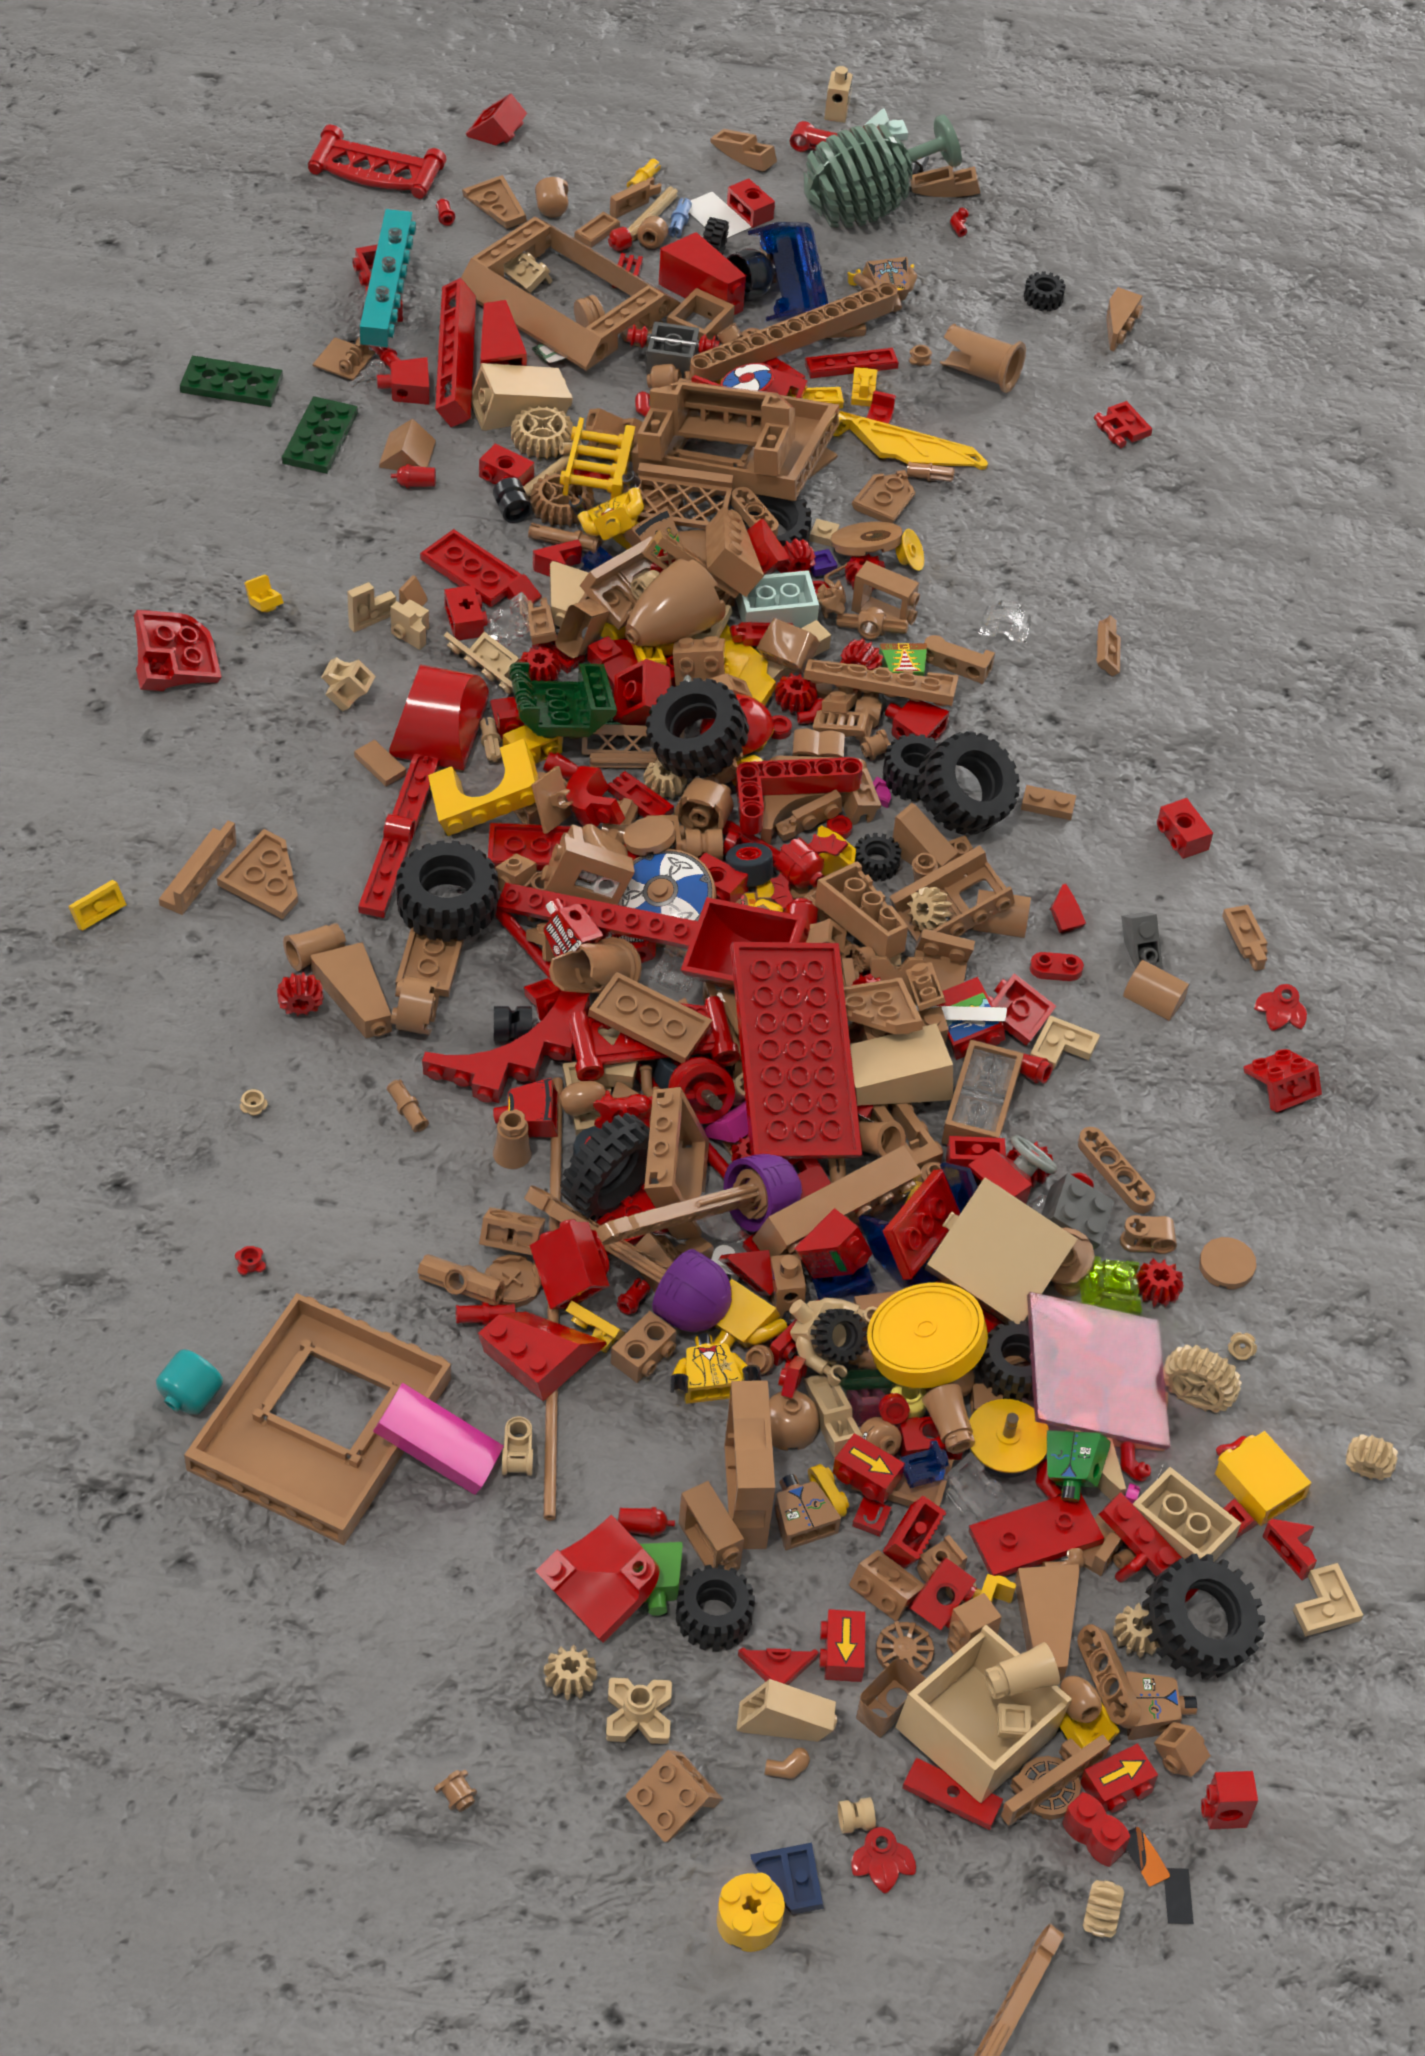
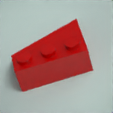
(537, 1350)

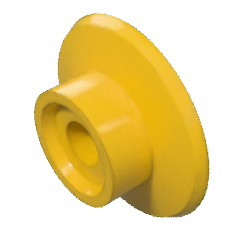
(910, 550)

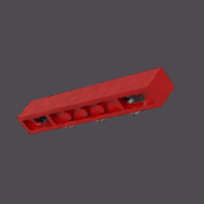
(455, 353)

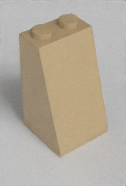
(507, 389)
(902, 1068)

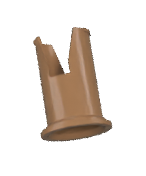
(985, 357)
(594, 965)

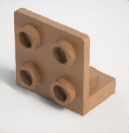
(948, 956)
(672, 1794)

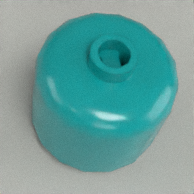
(188, 1382)

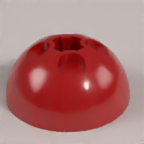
(758, 719)

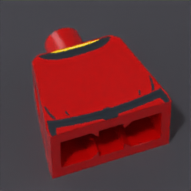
(538, 1104)

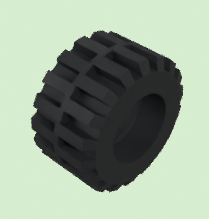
(903, 764)
(997, 1372)
(711, 1629)

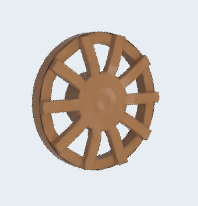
(904, 1646)

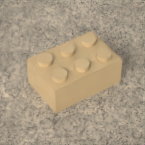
(1187, 1517)

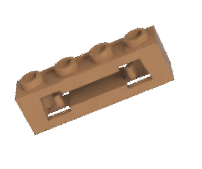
(921, 1145)

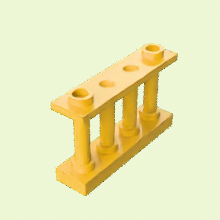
(620, 456)

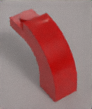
(588, 805)

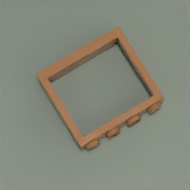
(677, 1168)

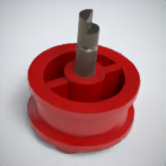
(705, 1087)

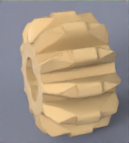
(663, 781)
(929, 908)
(1371, 1457)
(1127, 1631)
(570, 1672)
(1103, 1908)

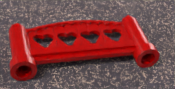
(333, 147)
(595, 1051)

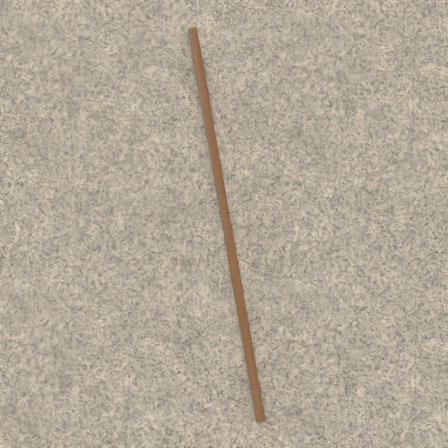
(553, 1315)

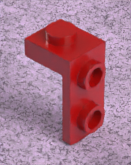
(364, 262)
(505, 715)

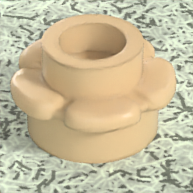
(253, 1097)
(1242, 1353)

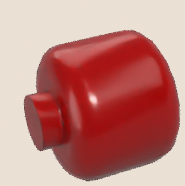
(620, 239)

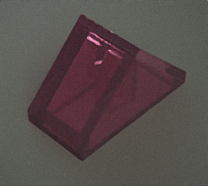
(864, 1404)

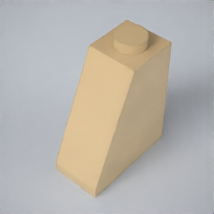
(564, 589)
(786, 1713)

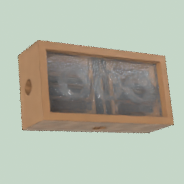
(983, 1092)

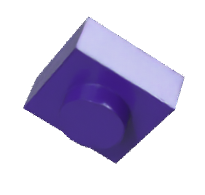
(824, 563)

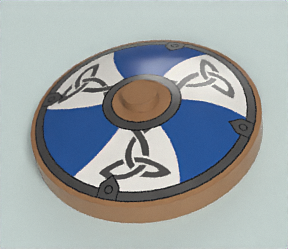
(669, 885)

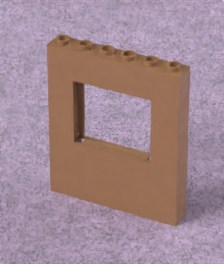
(813, 430)
(288, 1465)

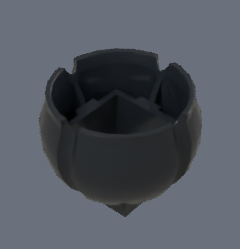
(758, 272)

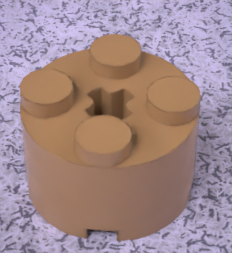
(704, 805)
(416, 1005)

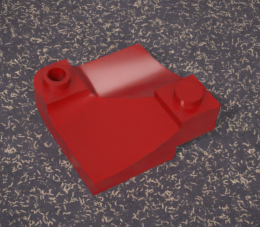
(173, 651)
(618, 656)
(602, 1577)

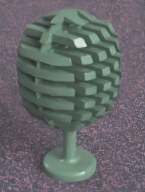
(868, 171)

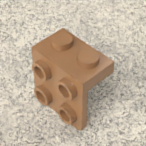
(698, 658)

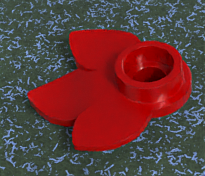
(1281, 1010)
(885, 1863)

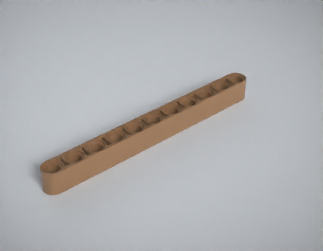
(795, 332)

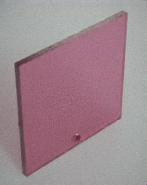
(1097, 1371)

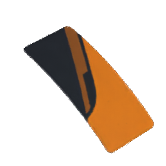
(1146, 1858)

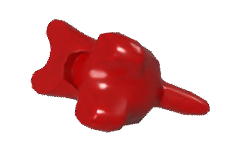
(634, 1104)

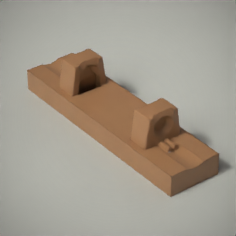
(1033, 1794)

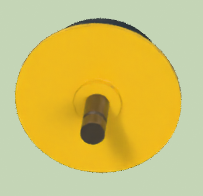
(1008, 1437)

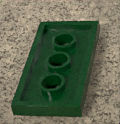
(240, 390)
(326, 445)

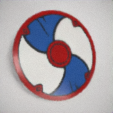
(750, 376)

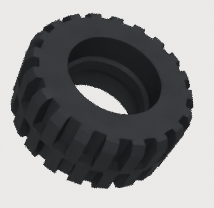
(708, 751)
(990, 767)
(447, 865)

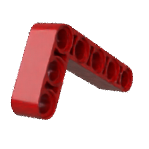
(787, 777)

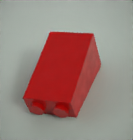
(697, 264)
(500, 336)

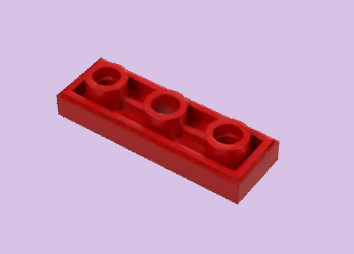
(935, 1785)

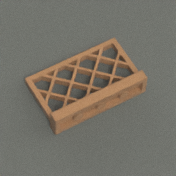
(685, 482)

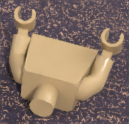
(802, 1328)

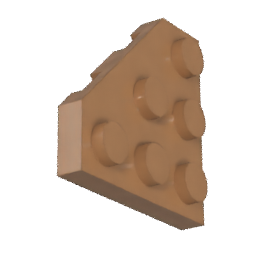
(263, 875)
(883, 1006)

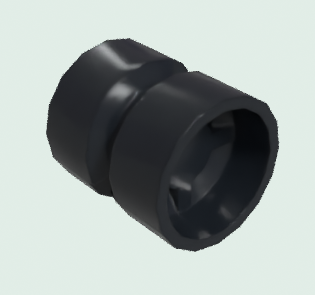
(512, 500)
(511, 1023)

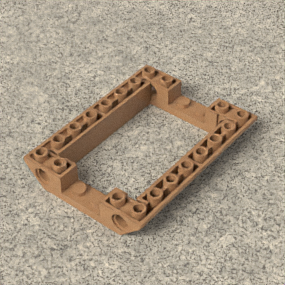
(553, 329)

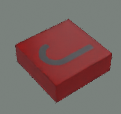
(871, 1516)

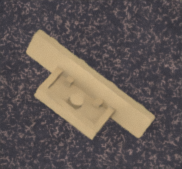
(489, 656)

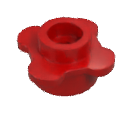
(250, 1253)

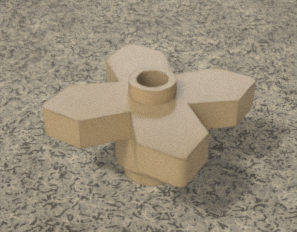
(639, 1710)

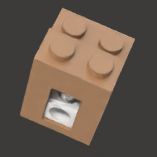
(581, 867)

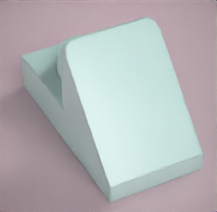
(896, 127)

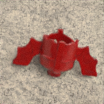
(802, 865)

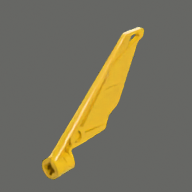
(908, 445)
(750, 667)

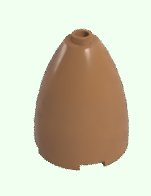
(675, 606)

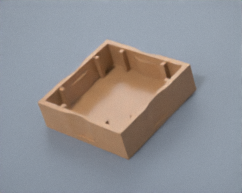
(750, 1461)

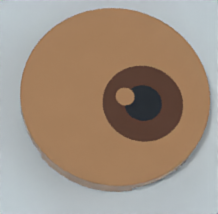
(866, 537)

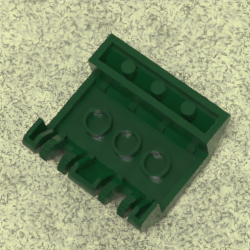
(563, 706)

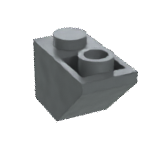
(1142, 938)

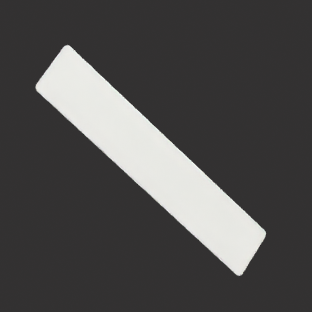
(973, 1013)

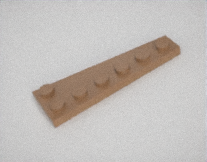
(932, 688)

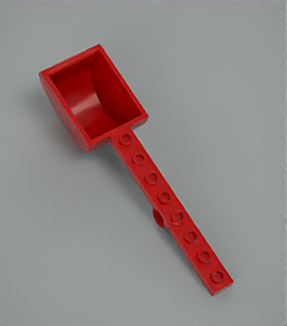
(432, 732)
(706, 939)

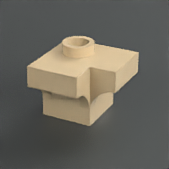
(410, 623)
(346, 681)

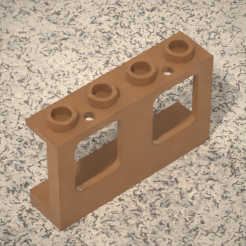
(617, 574)
(952, 880)

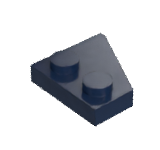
(795, 1874)

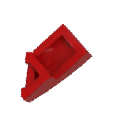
(1066, 911)

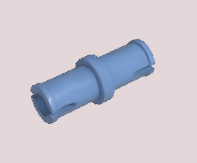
(679, 217)

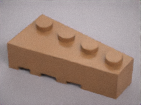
(731, 552)
(862, 910)

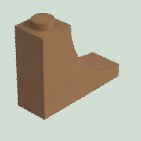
(779, 808)

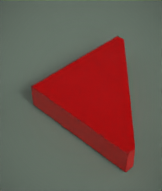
(778, 1664)

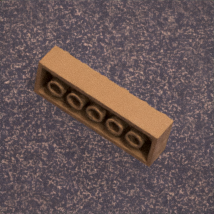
(854, 1195)

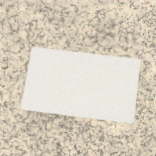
(712, 206)

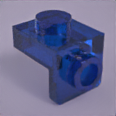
(594, 559)
(925, 1466)

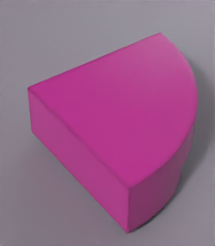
(882, 791)
(1132, 1492)

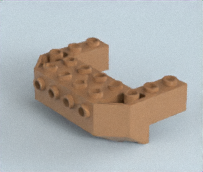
(719, 415)

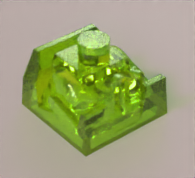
(1112, 1286)

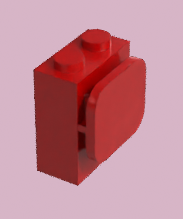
(570, 1263)

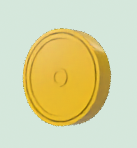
(927, 1335)

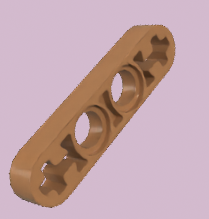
(1112, 1171)
(1106, 1677)

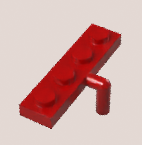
(1141, 1538)

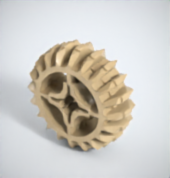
(541, 431)
(1201, 1378)

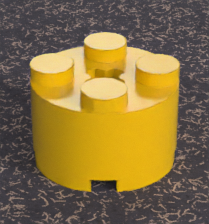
(745, 1895)

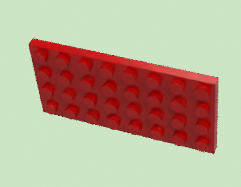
(795, 1050)

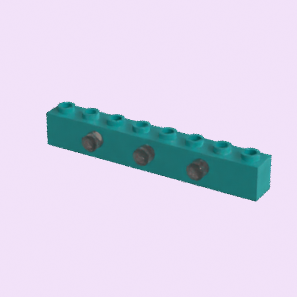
(386, 278)

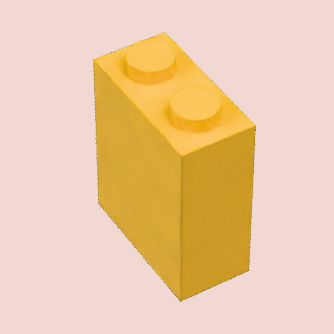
(1262, 1477)

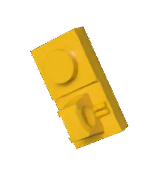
(863, 386)
(97, 905)
(603, 1329)

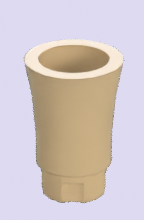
(1023, 1673)

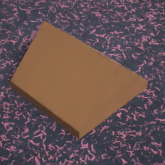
(407, 445)

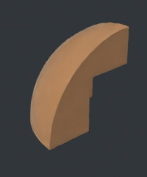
(608, 423)

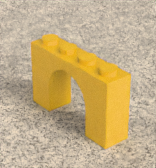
(515, 791)

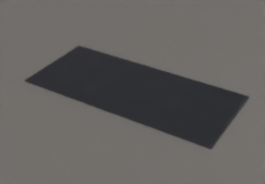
(1178, 1897)

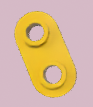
(826, 1481)

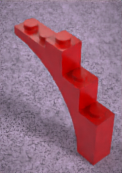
(521, 1059)

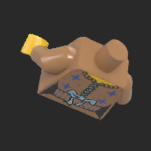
(887, 270)

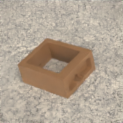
(707, 306)
(889, 582)
(710, 1528)

